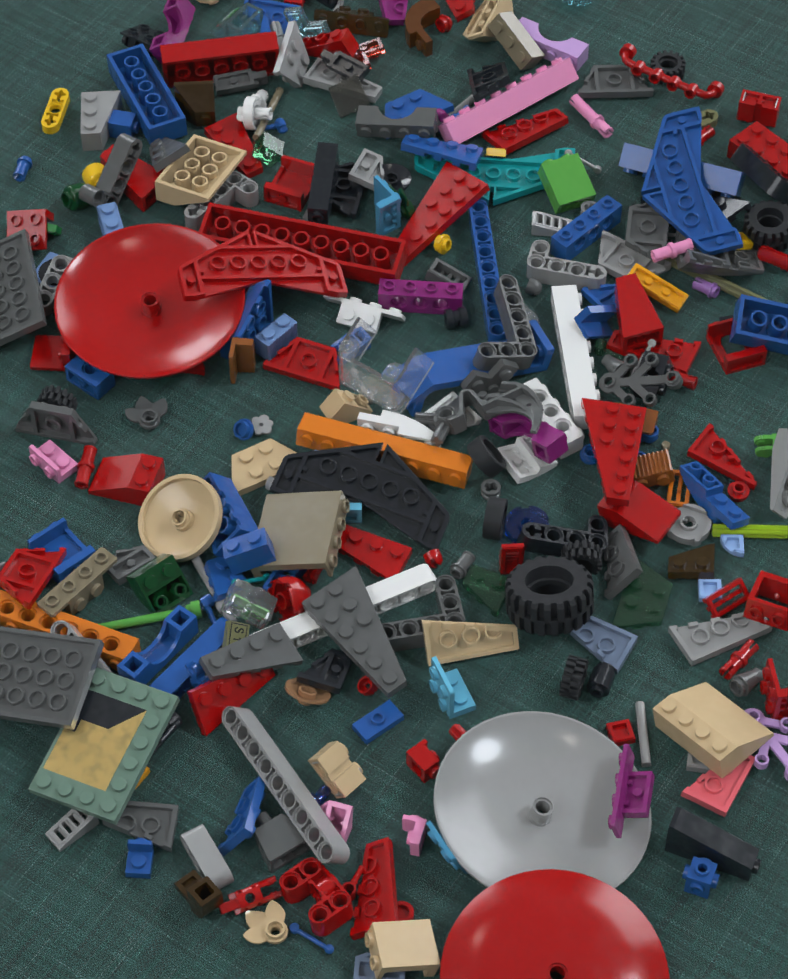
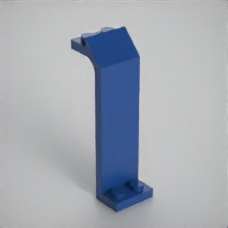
(454, 365)

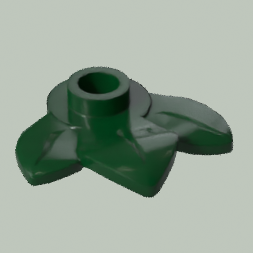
(406, 207)

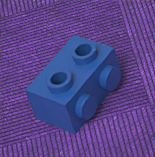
(248, 551)

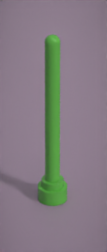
(193, 607)

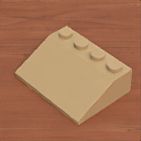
(197, 173)
(710, 727)

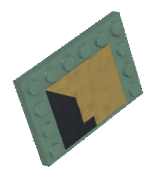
(108, 750)

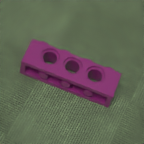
(420, 296)

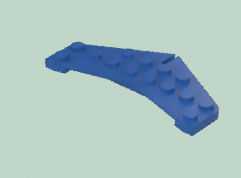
(676, 188)

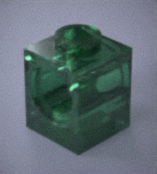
(268, 149)

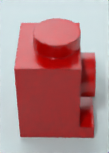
(423, 761)

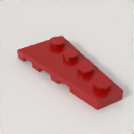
(525, 130)
(214, 696)
(378, 888)

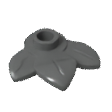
(147, 413)

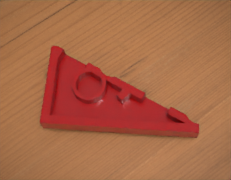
(716, 454)

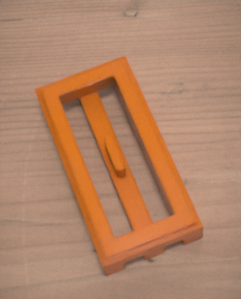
(677, 503)

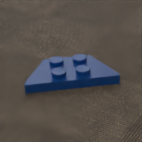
(408, 103)

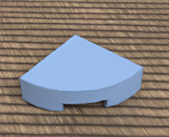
(733, 544)

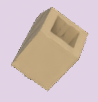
(344, 406)

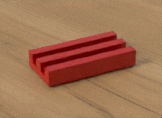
(712, 606)

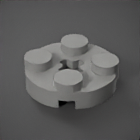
(691, 535)

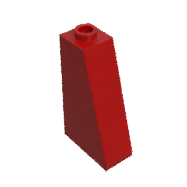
(141, 183)
(635, 314)

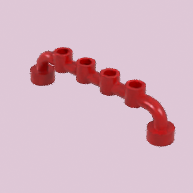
(655, 75)

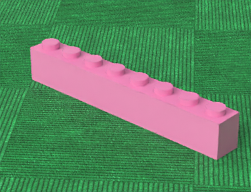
(508, 102)

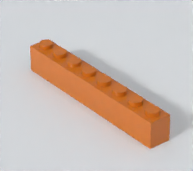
(421, 458)

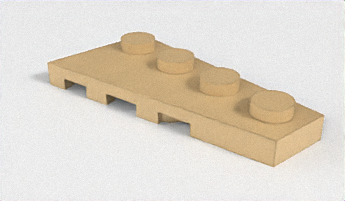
(466, 640)

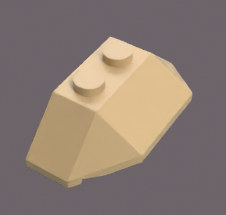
(478, 26)

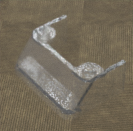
(388, 390)

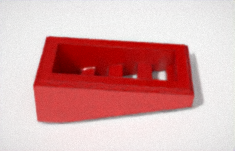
(510, 557)

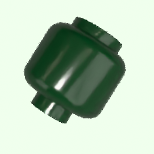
(71, 199)

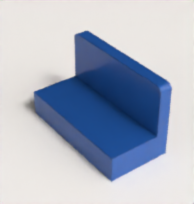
(593, 321)

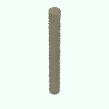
(273, 103)

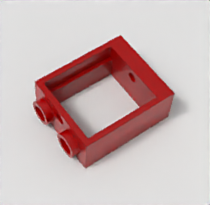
(772, 587)

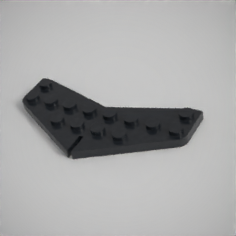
(381, 486)

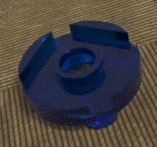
(518, 517)

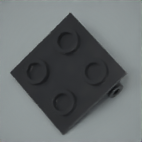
(139, 35)

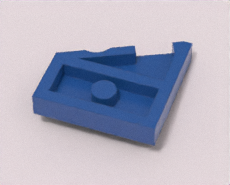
(220, 577)

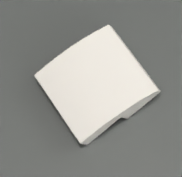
(522, 462)

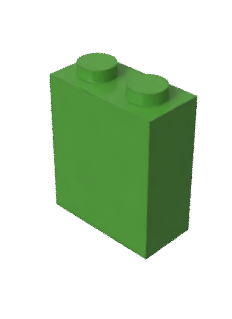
(566, 182)

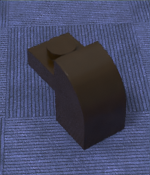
(199, 893)

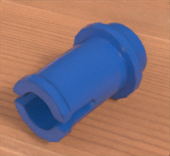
(24, 164)

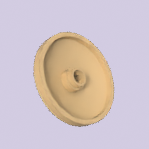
(180, 517)

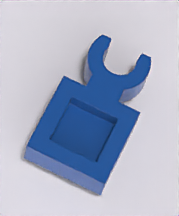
(197, 673)

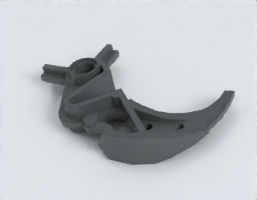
(510, 398)

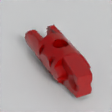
(238, 902)

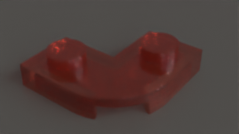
(368, 50)

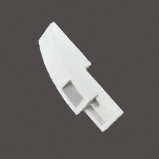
(396, 425)

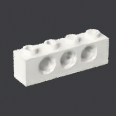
(556, 417)

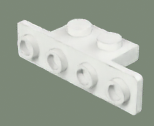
(370, 313)

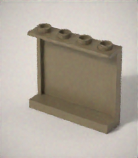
(304, 530)

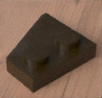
(693, 564)

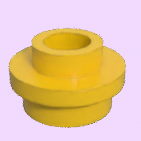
(442, 244)

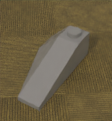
(779, 474)

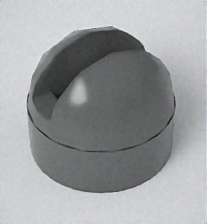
(533, 287)

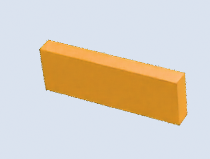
(660, 289)

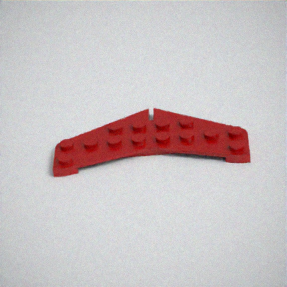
(241, 265)

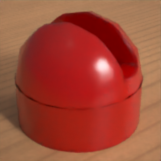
(433, 557)
(365, 690)

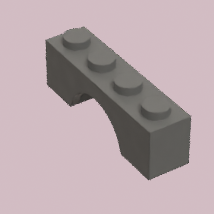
(373, 123)

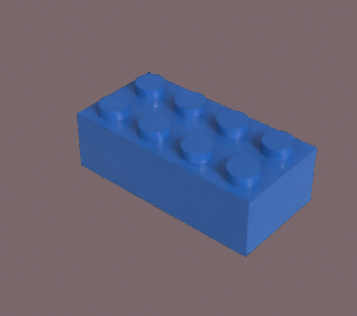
(760, 323)

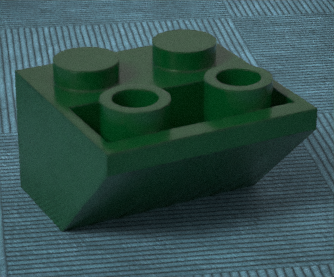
(160, 584)

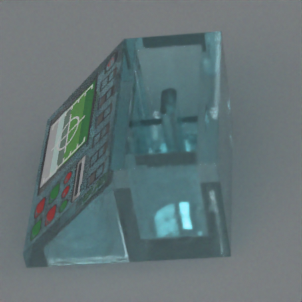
(240, 21)

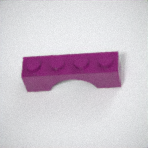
(179, 17)
(547, 443)

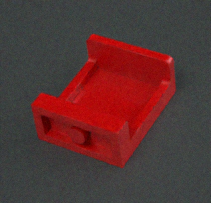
(291, 184)

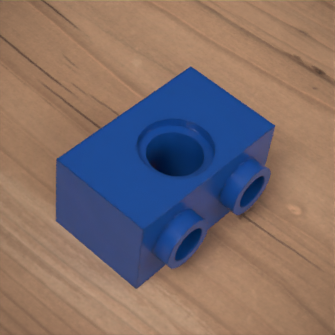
(88, 378)

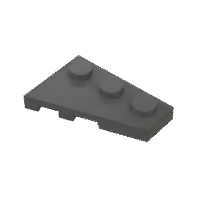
(166, 151)
(621, 562)
(149, 821)

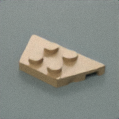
(255, 464)

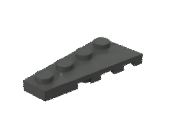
(252, 654)

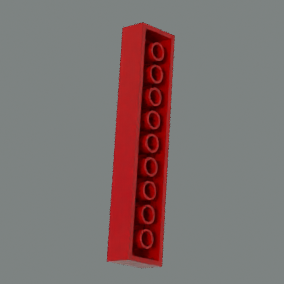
(359, 253)

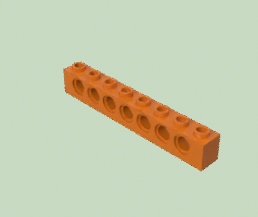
(113, 640)

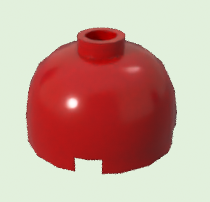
(290, 594)

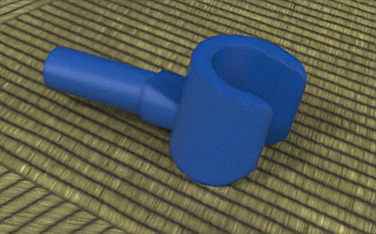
(279, 124)
(206, 603)

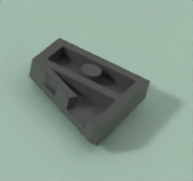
(128, 561)

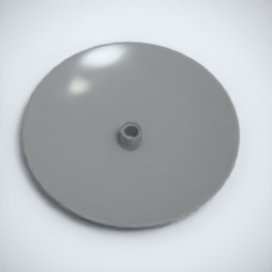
(526, 764)

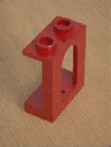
(734, 361)

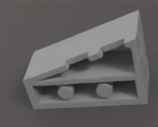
(95, 114)

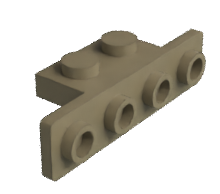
(79, 586)

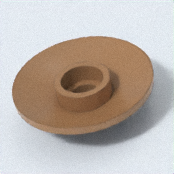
(306, 694)

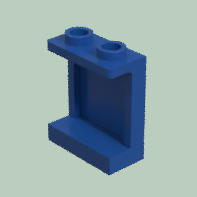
(58, 536)

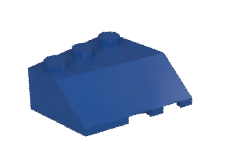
(256, 314)

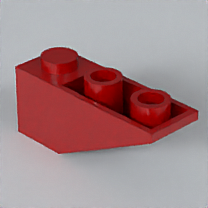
(334, 41)

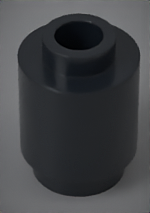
(601, 680)

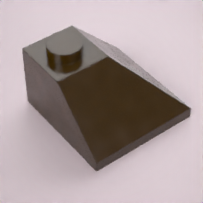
(196, 101)

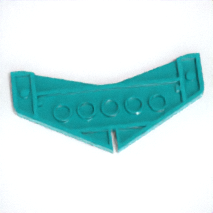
(504, 176)

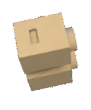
(337, 770)

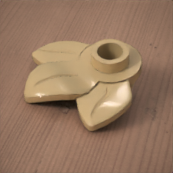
(264, 923)

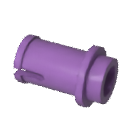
(706, 287)

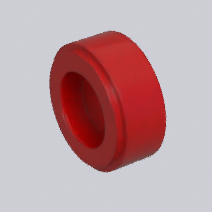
(405, 911)

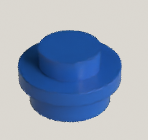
(243, 429)

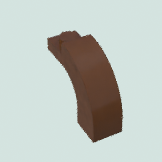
(417, 19)

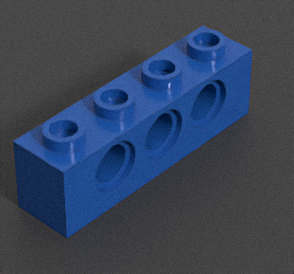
(586, 228)

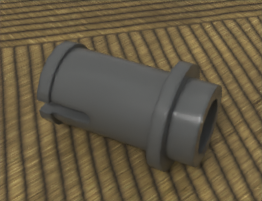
(459, 569)

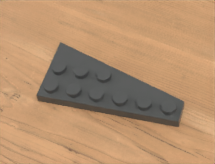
(353, 624)

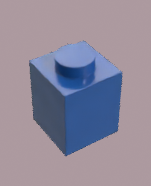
(122, 122)

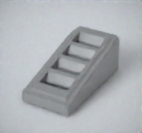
(544, 223)
(77, 832)

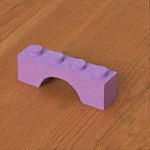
(570, 48)

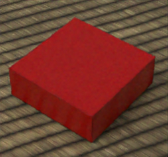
(620, 732)

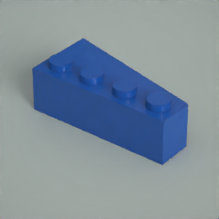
(235, 518)

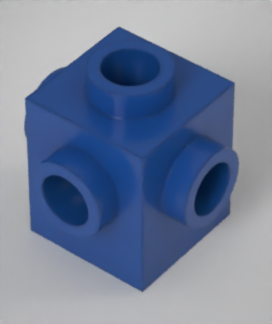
(700, 877)

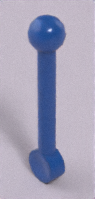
(294, 929)

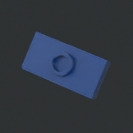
(377, 722)

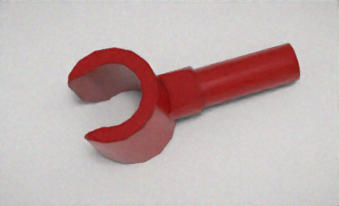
(352, 884)

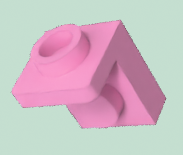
(417, 831)

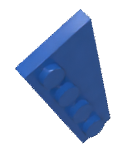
(442, 150)

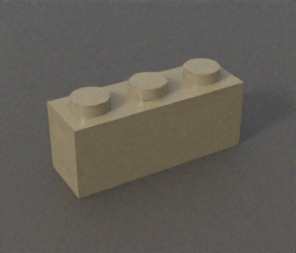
(516, 40)

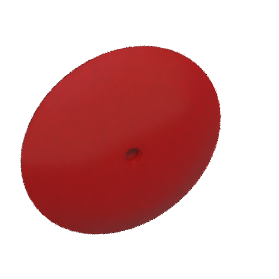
(126, 308)
(550, 925)

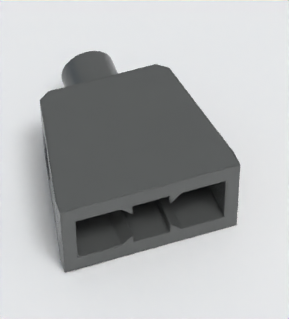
(278, 840)

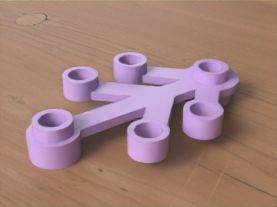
(773, 743)

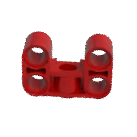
(324, 889)

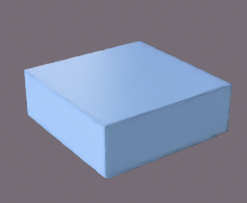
(707, 587)

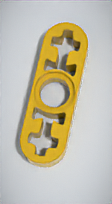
(63, 95)

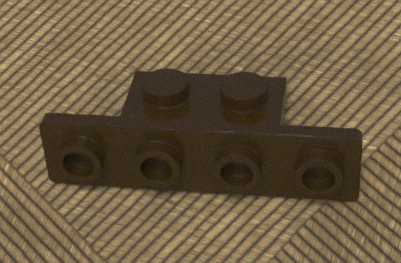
(357, 21)

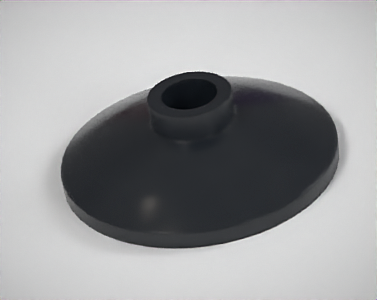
(397, 176)

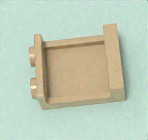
(402, 947)

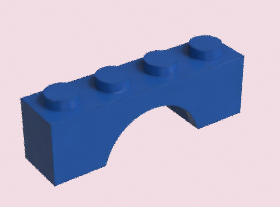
(175, 633)

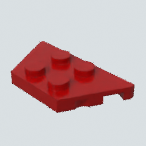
(307, 362)
(29, 573)

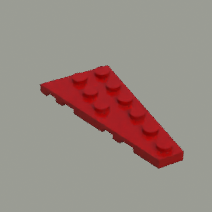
(442, 205)
(615, 441)

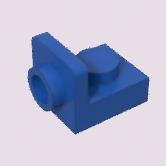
(139, 858)

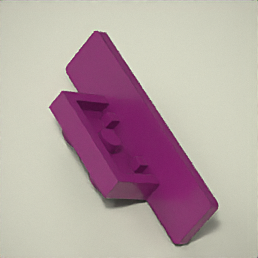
(632, 792)

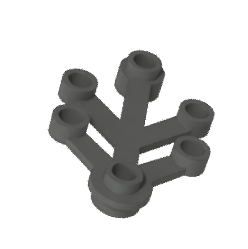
(638, 380)

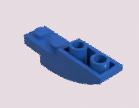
(709, 495)

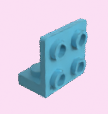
(451, 690)

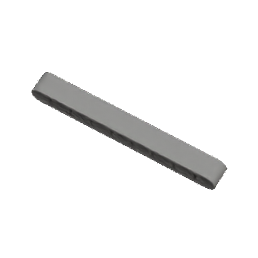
(286, 786)

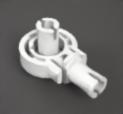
(254, 110)

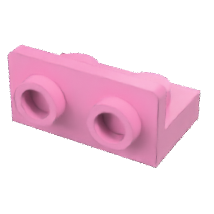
(52, 461)

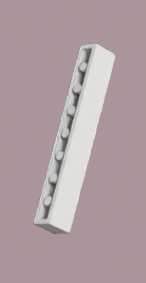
(573, 351)

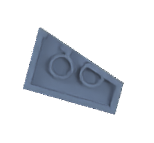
(606, 641)

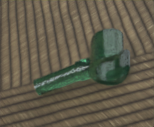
(600, 349)

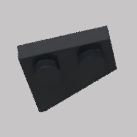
(327, 672)

